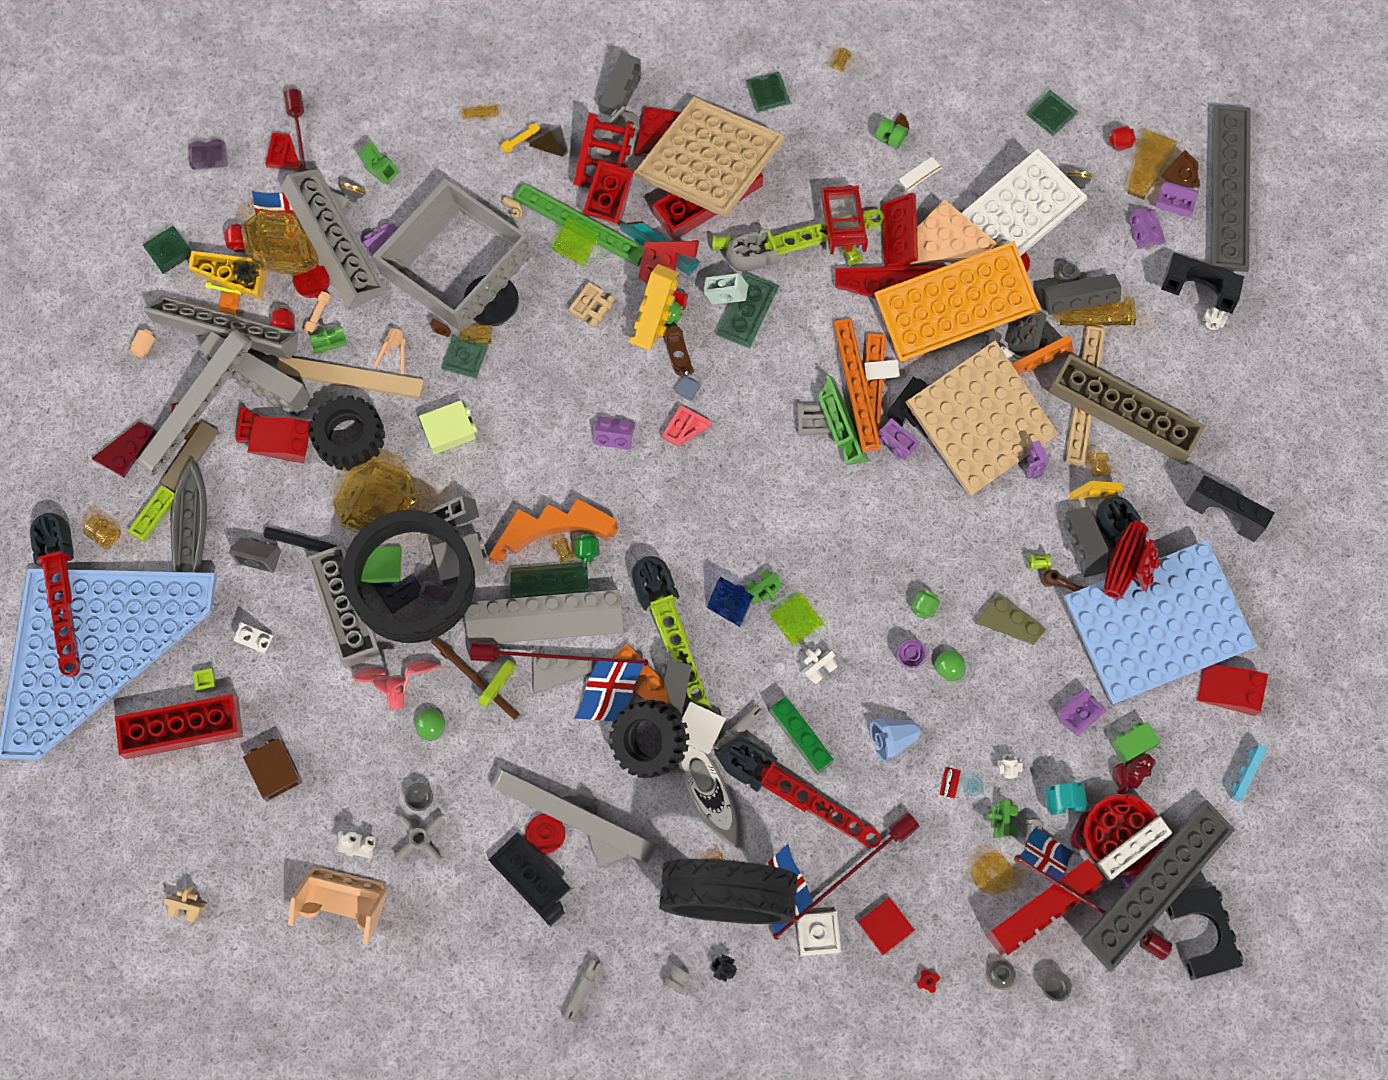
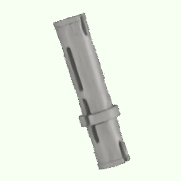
(739, 728)
(582, 990)

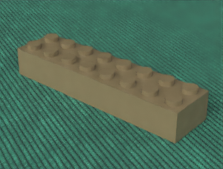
(1127, 409)

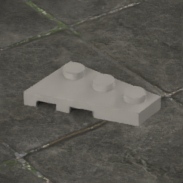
(553, 672)

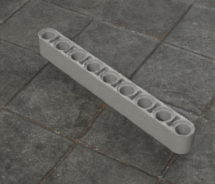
(195, 402)
(573, 815)

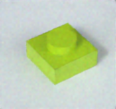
(204, 680)

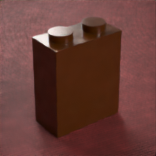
(272, 769)

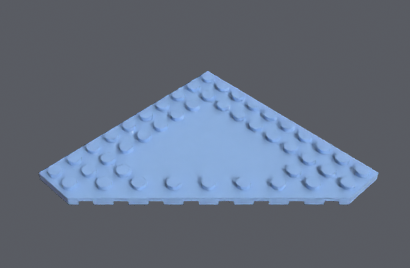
(120, 630)

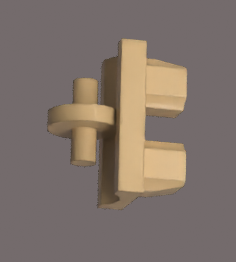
(187, 901)

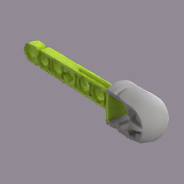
(744, 251)

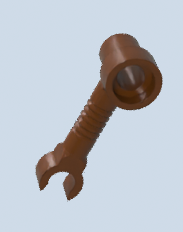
(1048, 581)

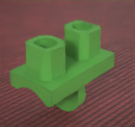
(328, 340)
(764, 589)
(1000, 819)

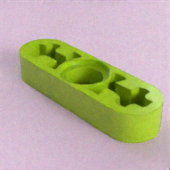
(497, 683)

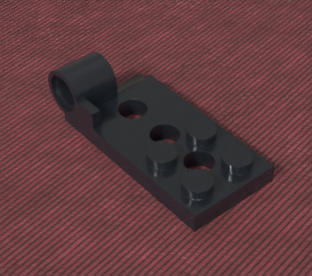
(545, 903)

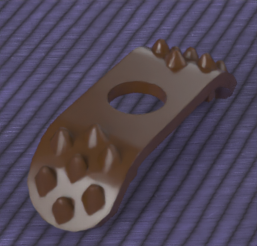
(675, 342)

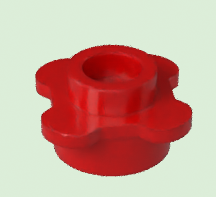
(934, 978)

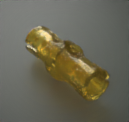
(480, 111)

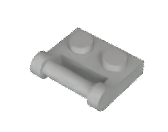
(812, 424)

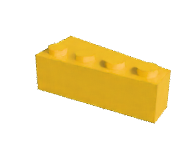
(655, 307)

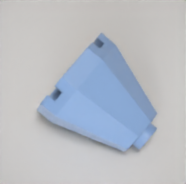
(893, 736)

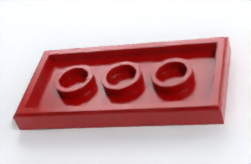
(900, 231)

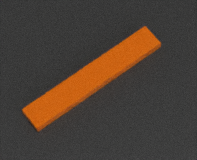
(874, 353)

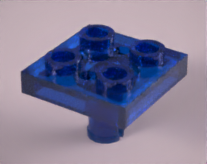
(732, 598)

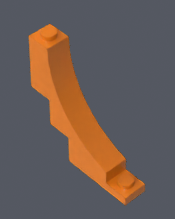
(526, 529)

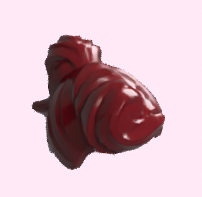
(1133, 773)

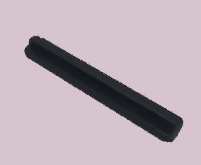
(297, 540)

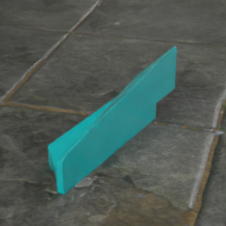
(643, 233)

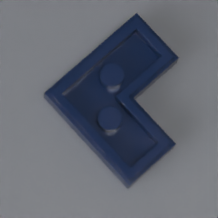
(399, 596)

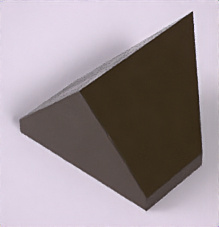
(551, 142)

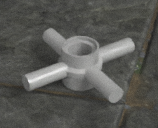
(425, 843)

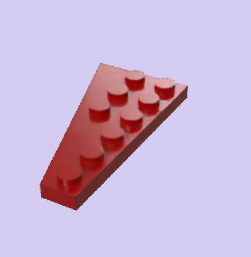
(653, 127)
(869, 280)

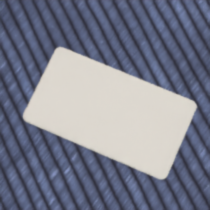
(881, 369)

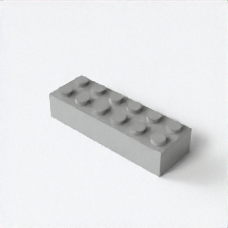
(262, 379)
(351, 637)

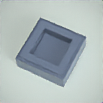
(687, 388)

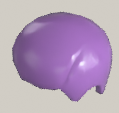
(913, 649)

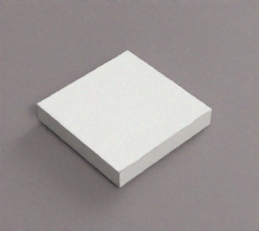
(702, 727)
(819, 933)

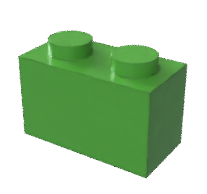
(1136, 742)

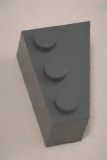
(621, 84)
(1087, 541)

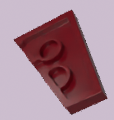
(125, 450)

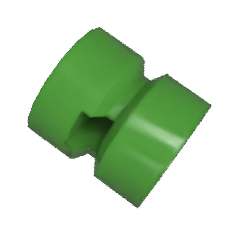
(891, 133)

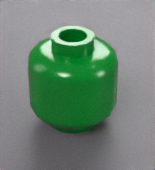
(586, 547)

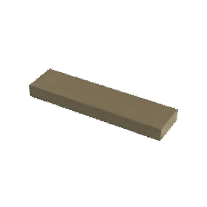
(193, 451)

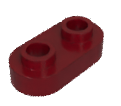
(1079, 831)

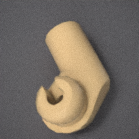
(515, 206)

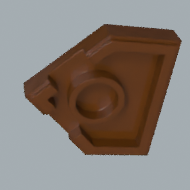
(1183, 171)

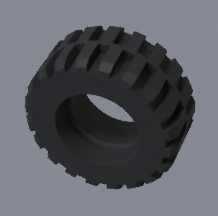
(337, 412)
(625, 741)

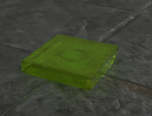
(576, 241)

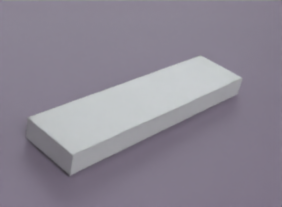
(1134, 848)

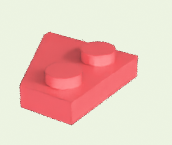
(685, 426)

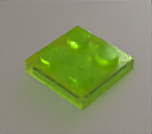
(796, 619)

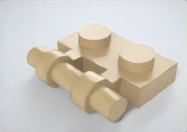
(585, 303)

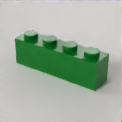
(801, 735)

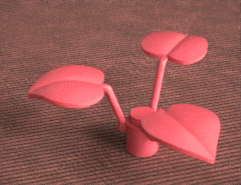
(391, 684)

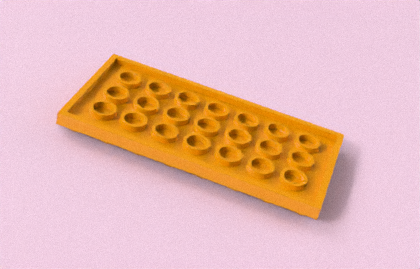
(957, 301)

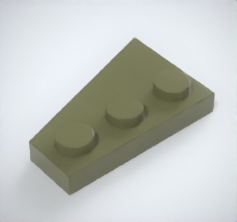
(1009, 619)

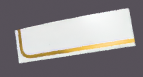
(920, 173)

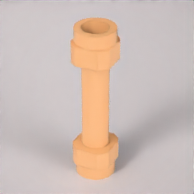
(310, 326)

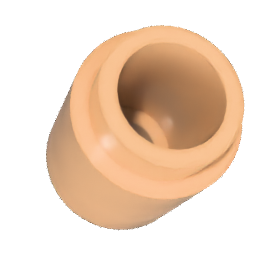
(142, 343)

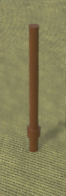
(448, 653)

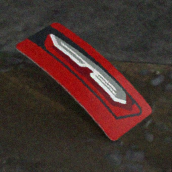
(950, 782)

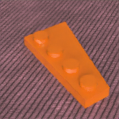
(1047, 354)

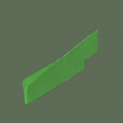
(841, 423)

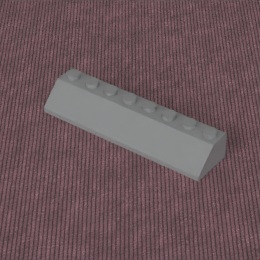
(332, 237)
(203, 320)
(545, 617)

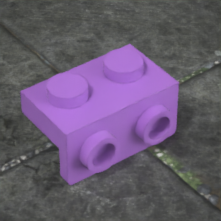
(1177, 199)
(1146, 228)
(375, 241)
(614, 433)
(897, 439)
(1080, 712)

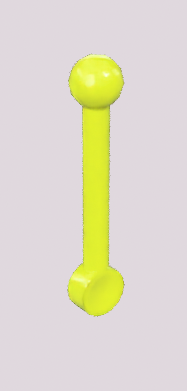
(208, 285)

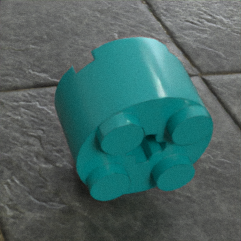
(1065, 796)

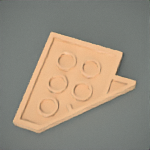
(949, 237)

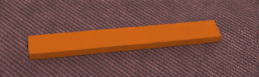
(856, 385)

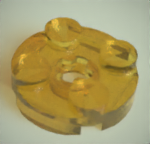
(1000, 865)

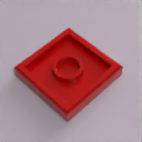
(886, 926)

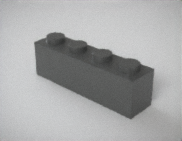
(1081, 294)

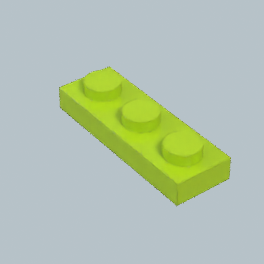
(152, 514)

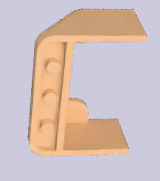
(339, 895)

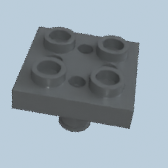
(1028, 333)

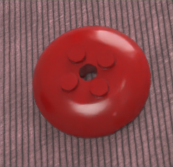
(1115, 814)

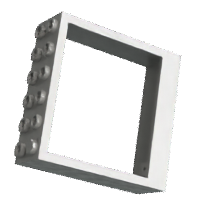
(425, 226)

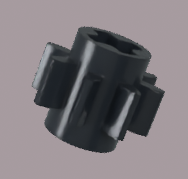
(242, 269)
(724, 968)

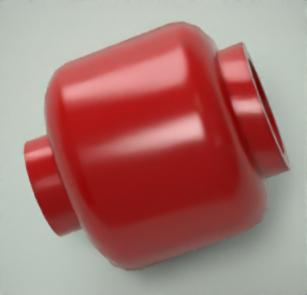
(1122, 138)
(234, 238)
(283, 318)

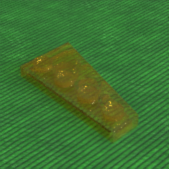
(1150, 160)
(1105, 315)

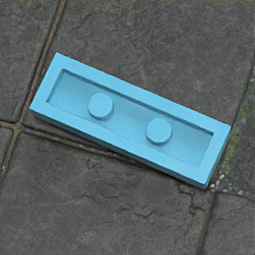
(1247, 772)

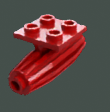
(1131, 561)

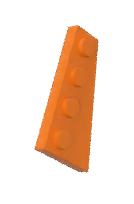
(648, 684)

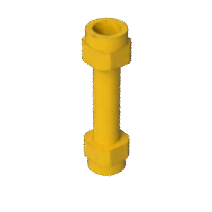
(533, 129)

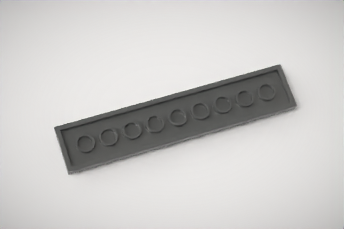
(1230, 188)
(1157, 886)

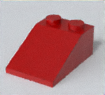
(609, 193)
(280, 438)
(1233, 688)

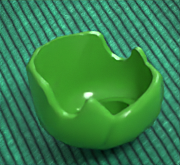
(950, 665)
(430, 724)

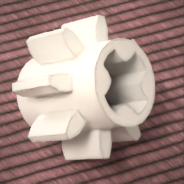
(1214, 318)
(1010, 766)

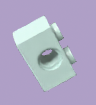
(725, 289)

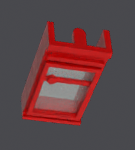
(844, 218)

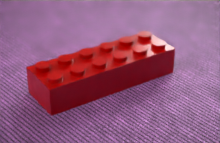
(682, 216)
(178, 726)
(1041, 909)

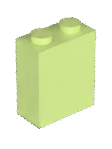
(448, 427)

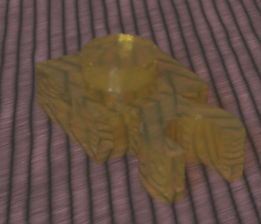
(479, 334)

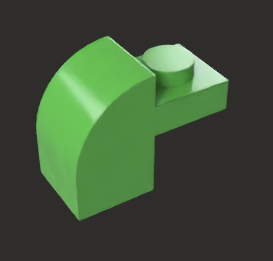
(376, 164)

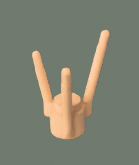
(394, 339)

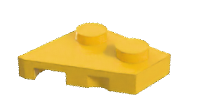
(1096, 489)

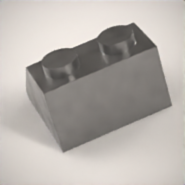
(255, 554)

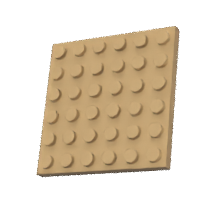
(709, 156)
(981, 418)

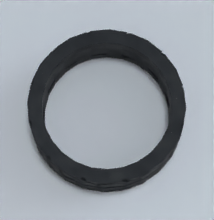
(384, 528)
(728, 891)

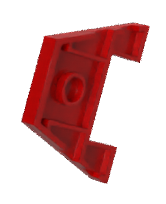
(666, 254)

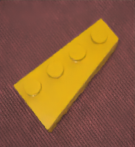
(221, 270)

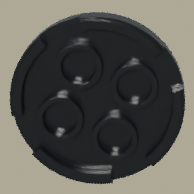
(499, 309)

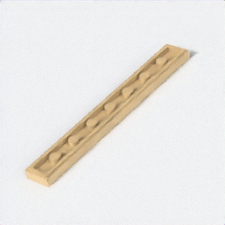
(351, 377)
(1081, 420)

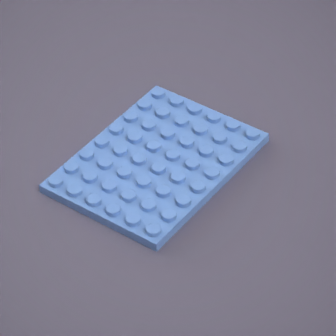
(1163, 633)

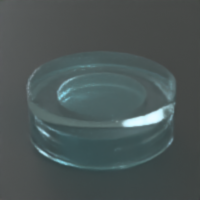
(973, 786)

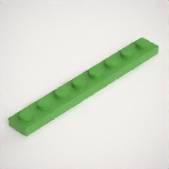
(559, 213)

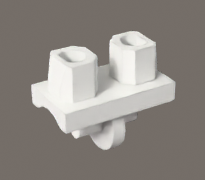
(252, 637)
(825, 660)
(355, 844)

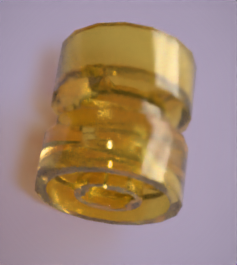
(98, 529)

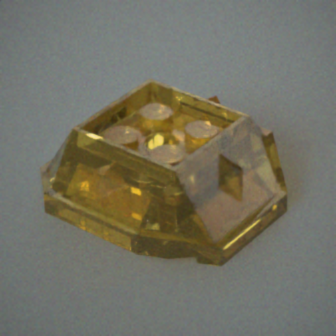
(278, 243)
(371, 483)

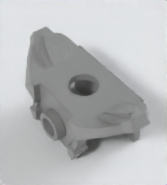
(618, 118)

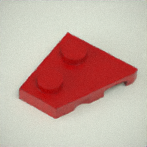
(282, 153)

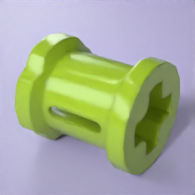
(721, 242)
(853, 256)
(1039, 562)

